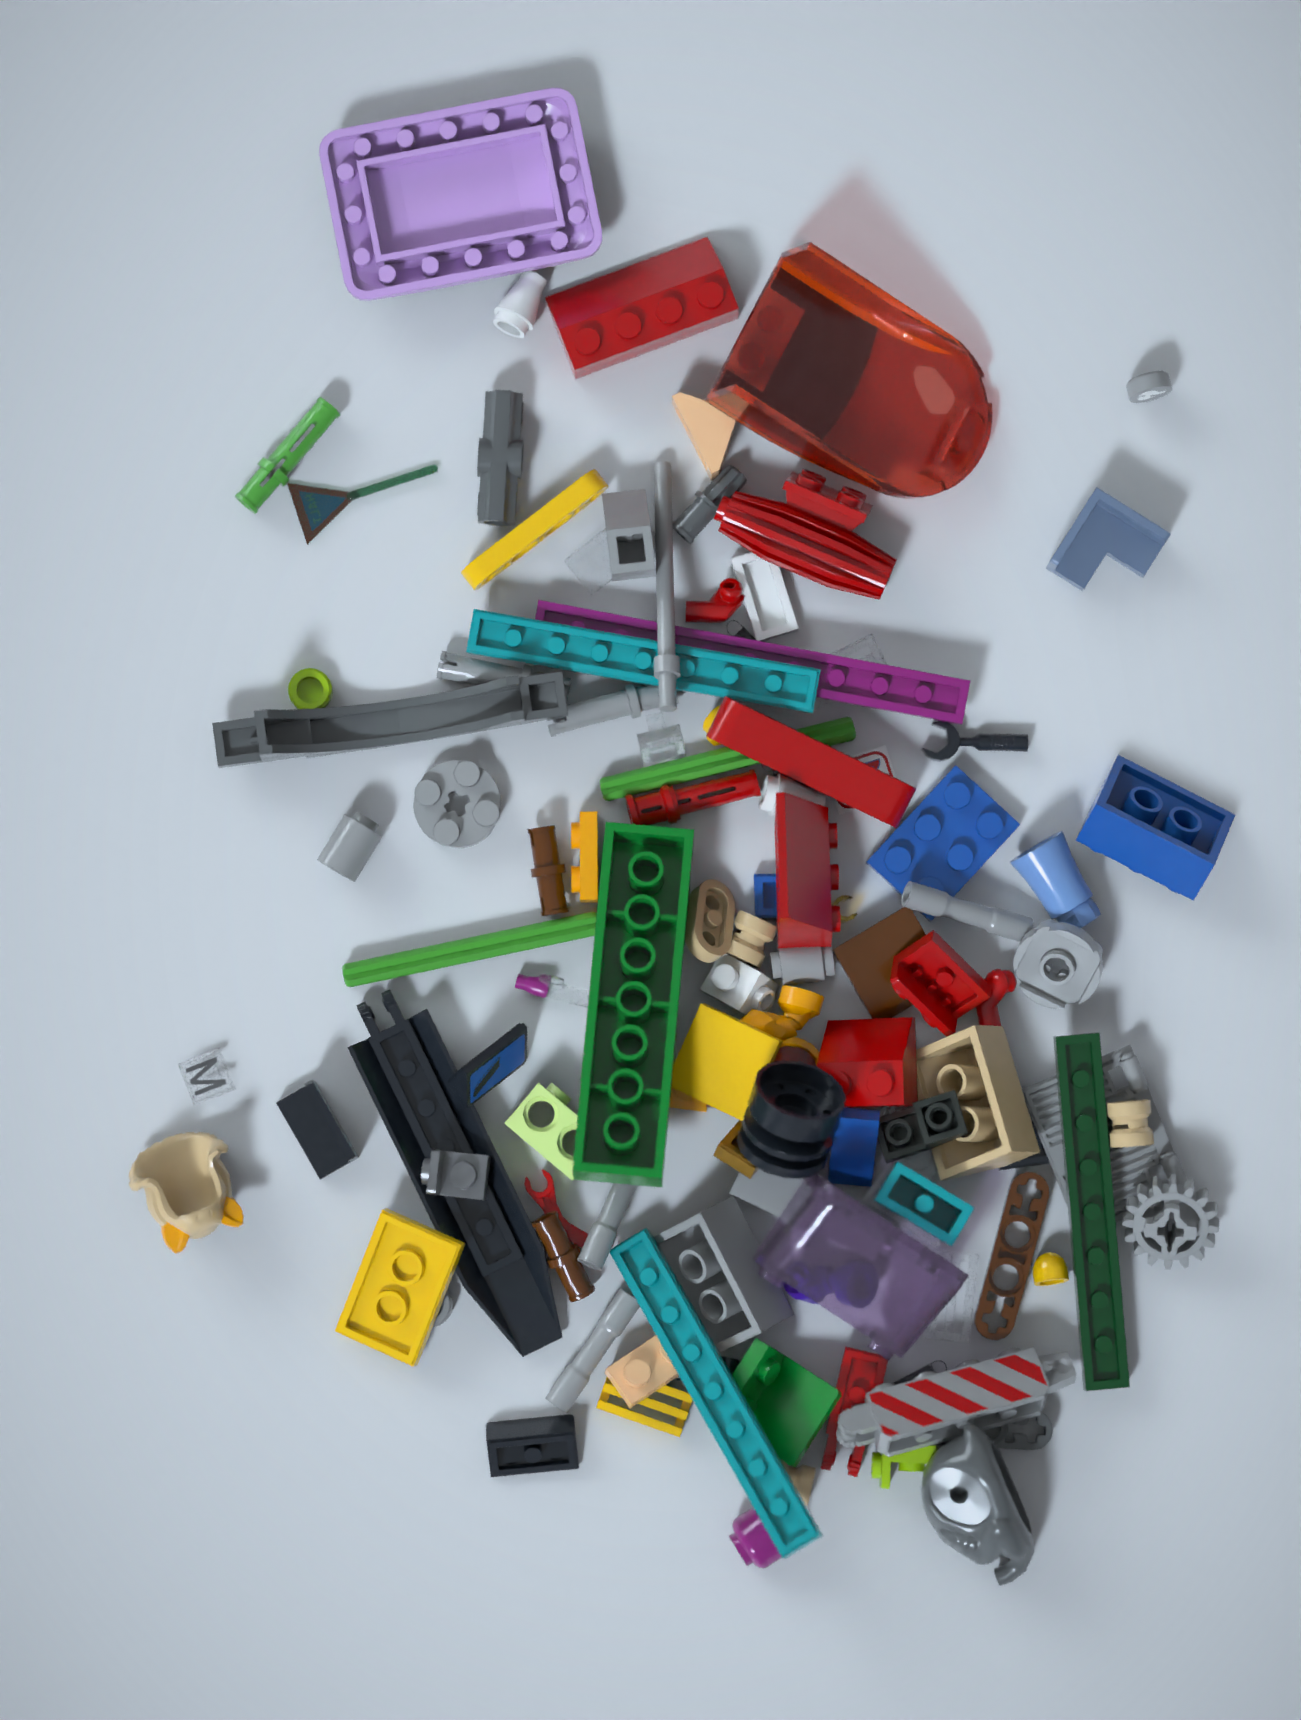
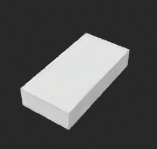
(764, 597)

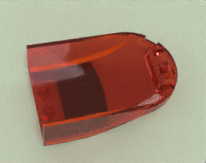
(855, 381)

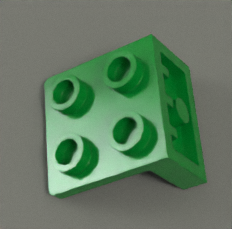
(785, 1399)

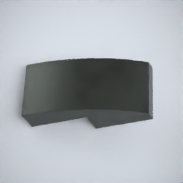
(921, 1126)

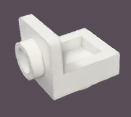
(739, 985)

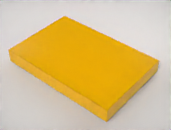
(399, 1287)

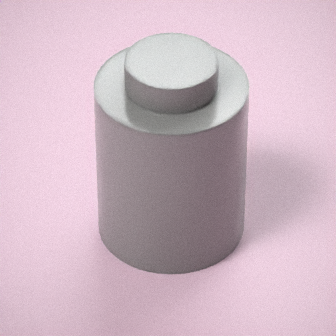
(350, 846)

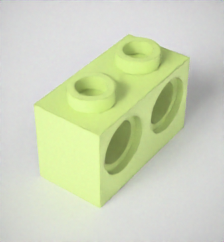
(547, 1139)

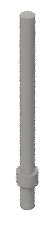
(666, 663)

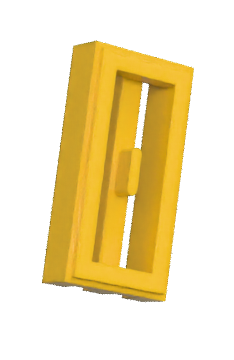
(681, 1413)

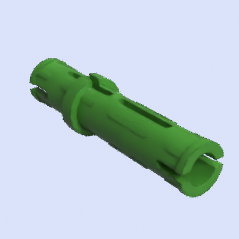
(254, 495)

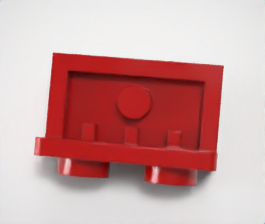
(938, 982)

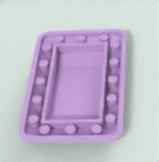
(460, 194)

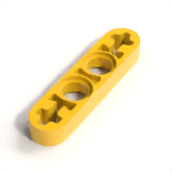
(534, 529)

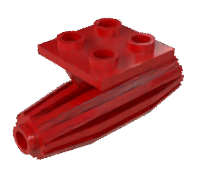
(810, 533)

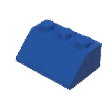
(1156, 828)

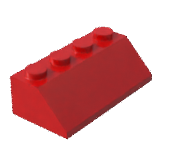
(642, 307)

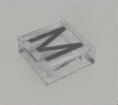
(206, 1076)

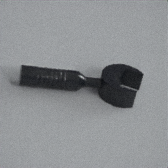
(981, 742)

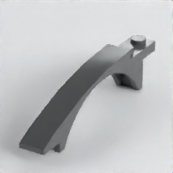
(345, 729)

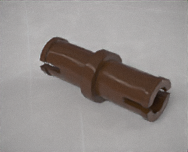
(548, 870)
(563, 1256)

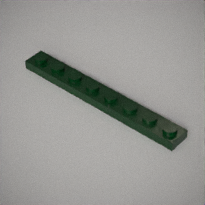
(1091, 1211)

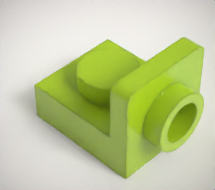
(909, 1461)

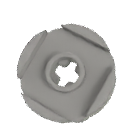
(447, 827)
(1055, 941)

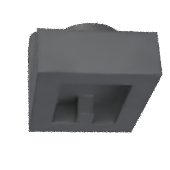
(456, 1174)

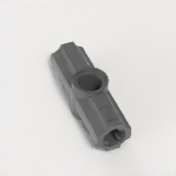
(500, 458)

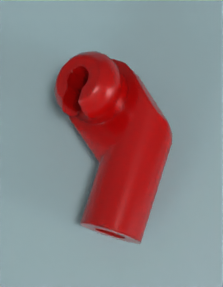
(719, 607)
(1001, 982)

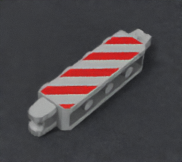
(940, 1404)

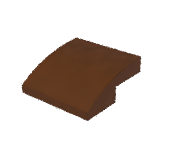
(869, 961)

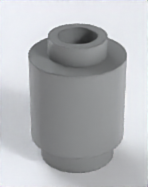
(802, 964)

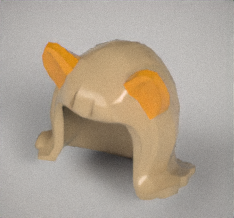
(186, 1187)

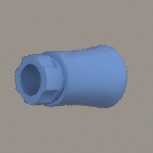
(1057, 881)

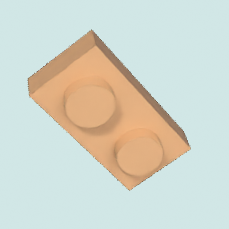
(641, 1372)

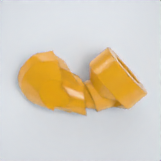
(798, 1008)

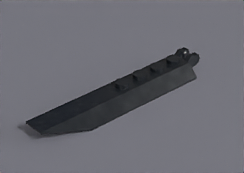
(502, 1255)

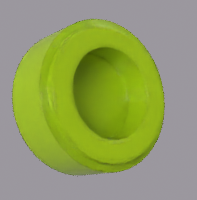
(310, 689)

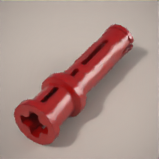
(744, 786)

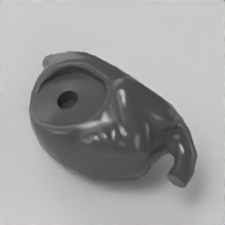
(977, 1504)

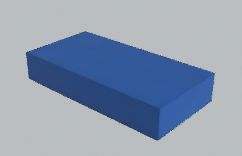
(854, 1148)

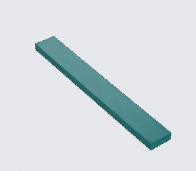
(633, 660)
(716, 1393)

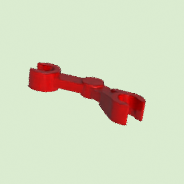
(548, 1203)

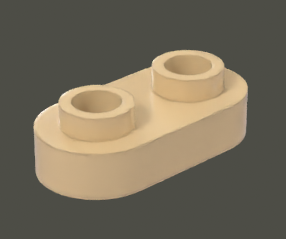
(710, 921)

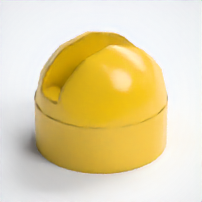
(1050, 1270)

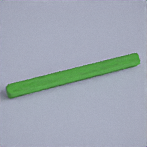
(709, 763)
(469, 949)

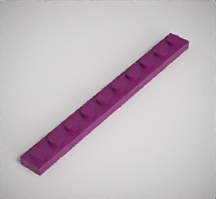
(840, 677)

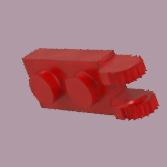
(858, 1375)

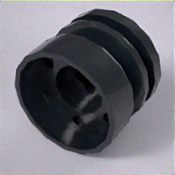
(791, 1119)

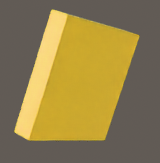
(722, 1060)

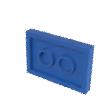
(944, 838)

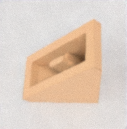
(707, 429)

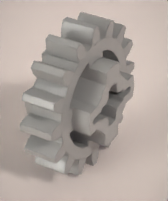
(1149, 1215)

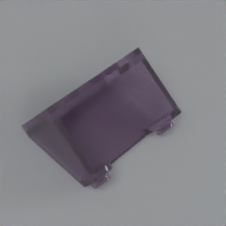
(858, 1266)

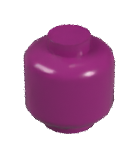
(753, 1540)

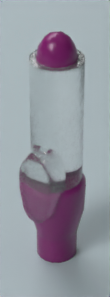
(554, 988)

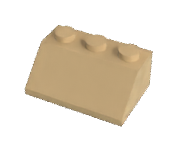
(990, 1097)

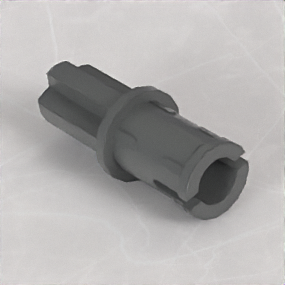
(704, 507)

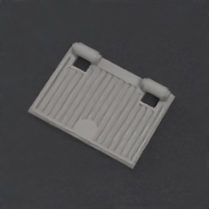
(1128, 1164)

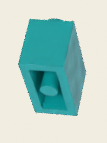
(923, 1203)

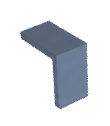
(1109, 530)

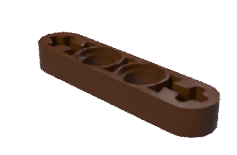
(1019, 1258)

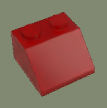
(872, 1060)

